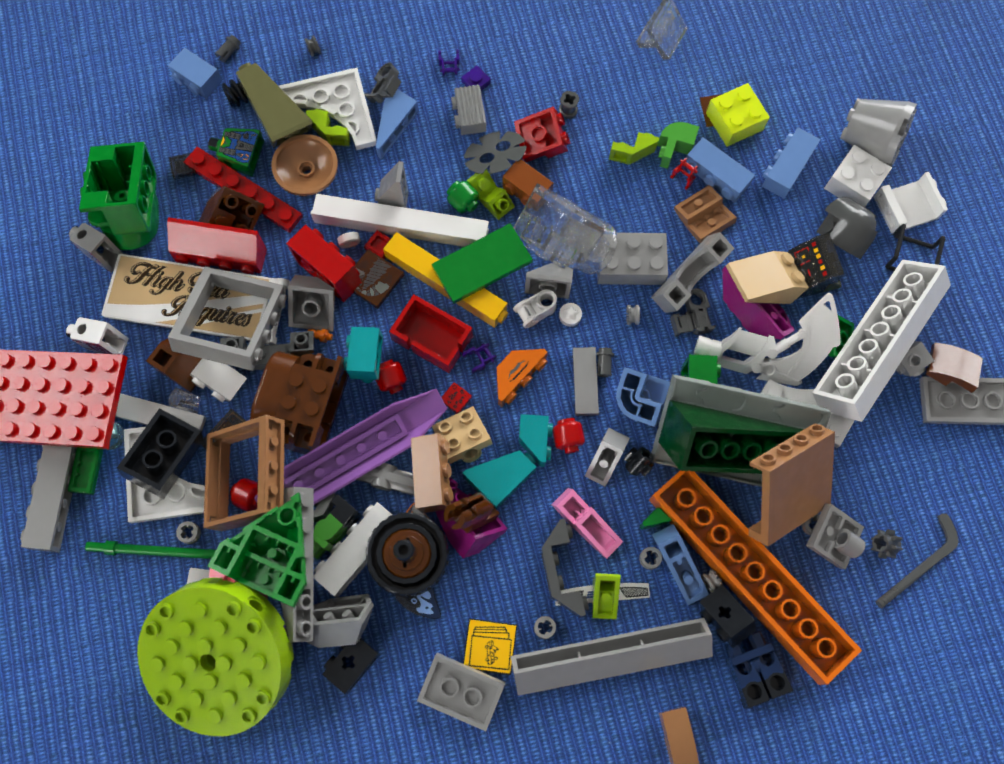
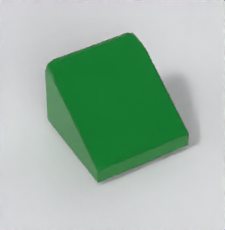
(655, 519)

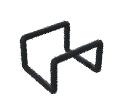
(899, 233)

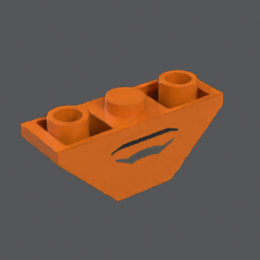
(517, 372)

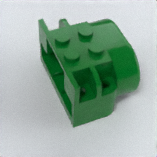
(121, 194)

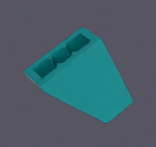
(501, 476)

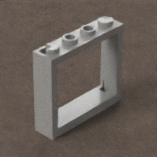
(209, 278)

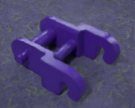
(442, 63)
(477, 351)

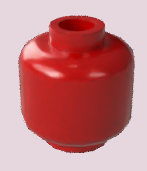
(391, 377)
(568, 435)
(243, 494)

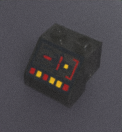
(817, 263)

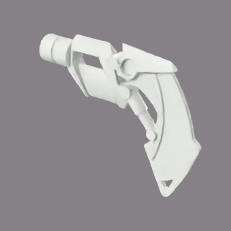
(819, 335)

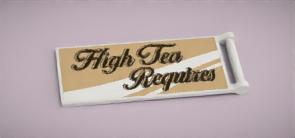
(157, 290)

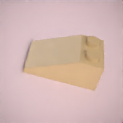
(768, 278)

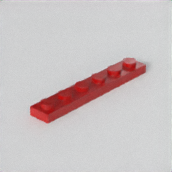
(222, 175)

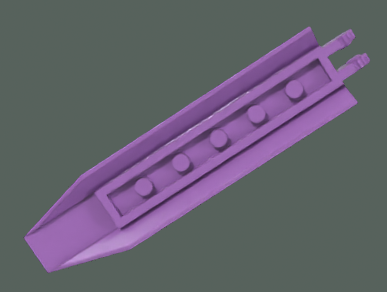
(364, 445)

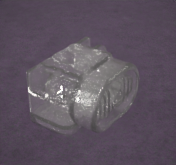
(565, 232)

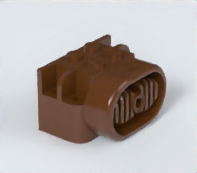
(302, 393)

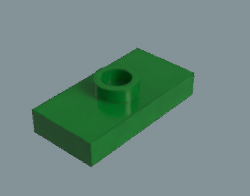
(85, 470)

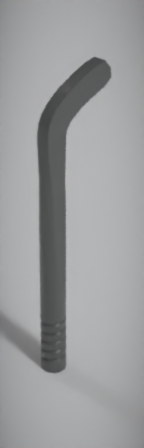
(950, 544)

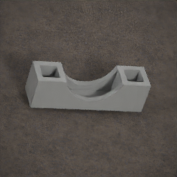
(678, 286)

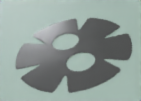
(500, 160)

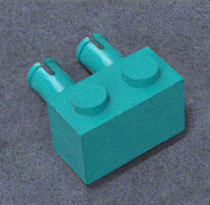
(364, 353)

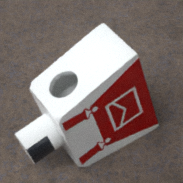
(90, 333)

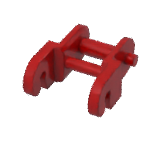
(679, 168)

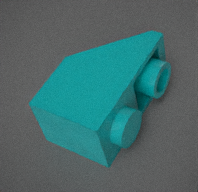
(533, 437)

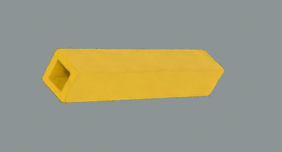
(418, 263)

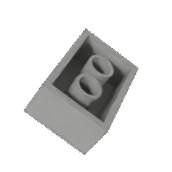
(637, 260)

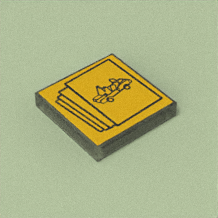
(490, 646)

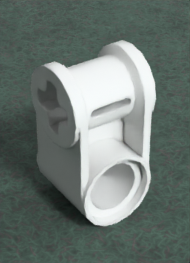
(533, 311)

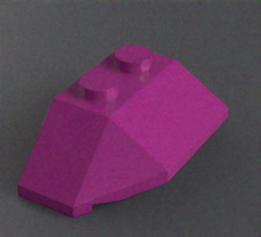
(757, 318)

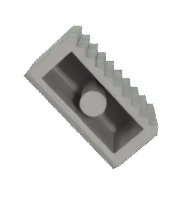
(469, 109)

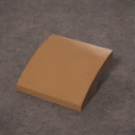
(705, 213)

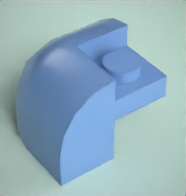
(641, 396)

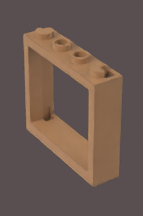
(269, 471)

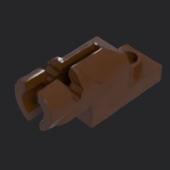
(471, 513)

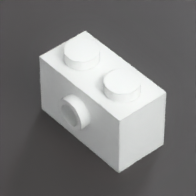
(219, 378)

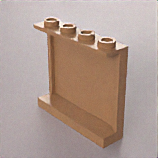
(794, 482)

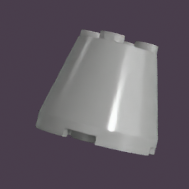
(879, 127)

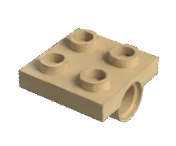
(465, 435)

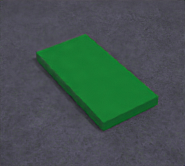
(482, 263)

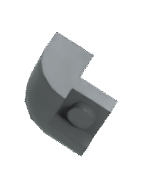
(850, 226)

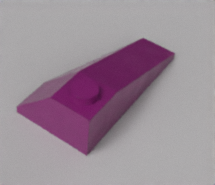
(475, 541)

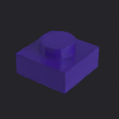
(476, 77)

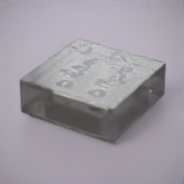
(178, 168)

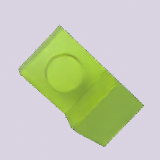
(605, 596)

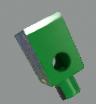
(238, 149)

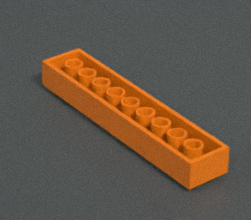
(756, 577)

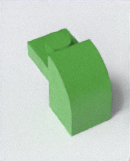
(678, 138)

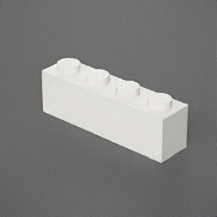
(349, 556)

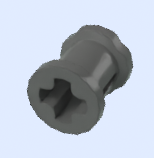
(568, 104)

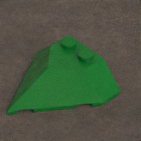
(268, 554)

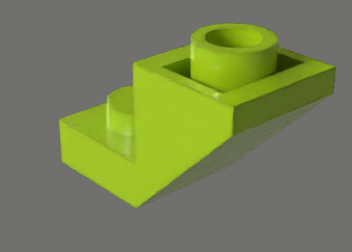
(333, 135)
(644, 146)
(491, 196)

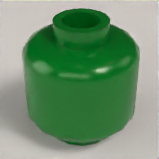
(462, 197)

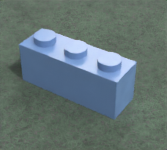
(789, 162)
(720, 170)

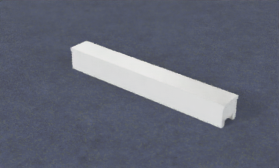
(393, 219)

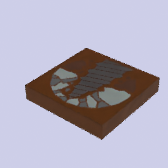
(377, 278)

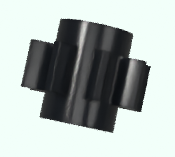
(639, 461)

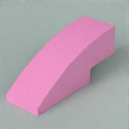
(587, 522)

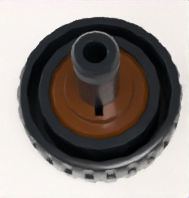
(407, 554)

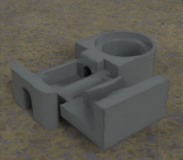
(386, 84)
(696, 320)

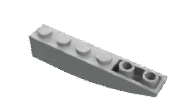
(300, 619)

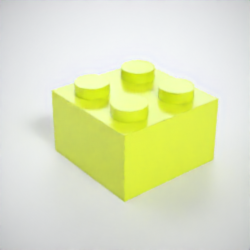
(737, 114)

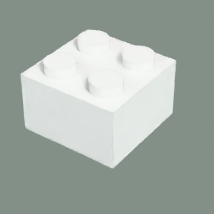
(858, 176)

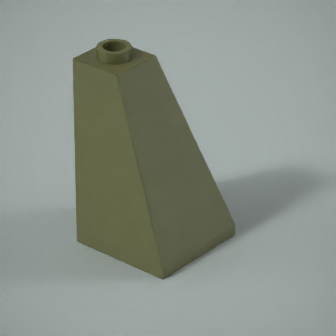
(273, 107)

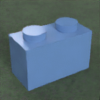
(194, 73)

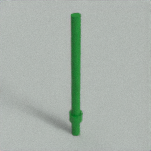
(113, 548)

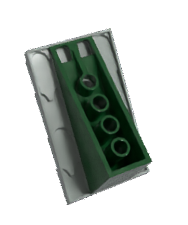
(725, 428)

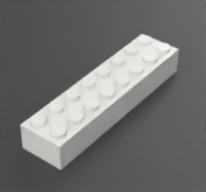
(882, 339)

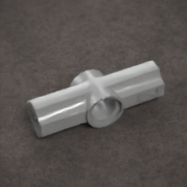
(389, 478)

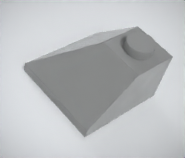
(551, 278)
(310, 303)

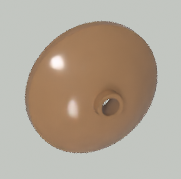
(304, 154)

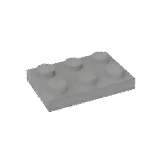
(461, 691)

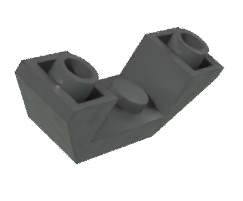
(300, 344)
(571, 601)

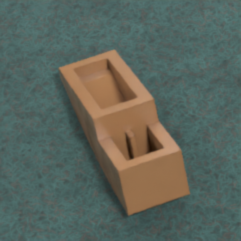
(679, 736)

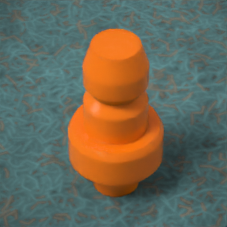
(323, 335)

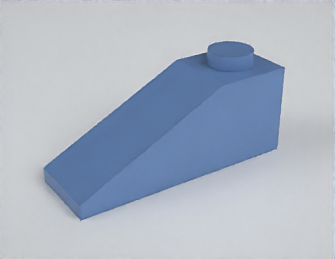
(395, 117)
(680, 564)

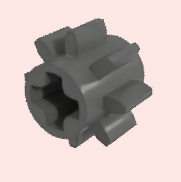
(886, 544)

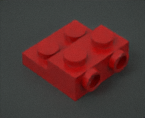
(542, 134)

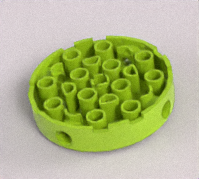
(215, 656)

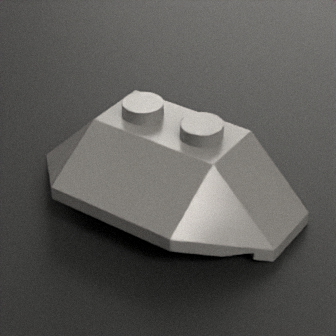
(340, 620)

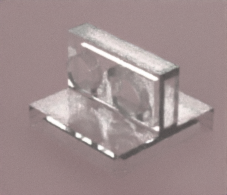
(663, 30)

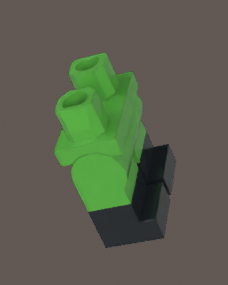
(334, 526)

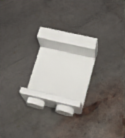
(911, 203)

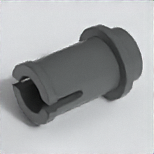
(227, 49)
(604, 362)

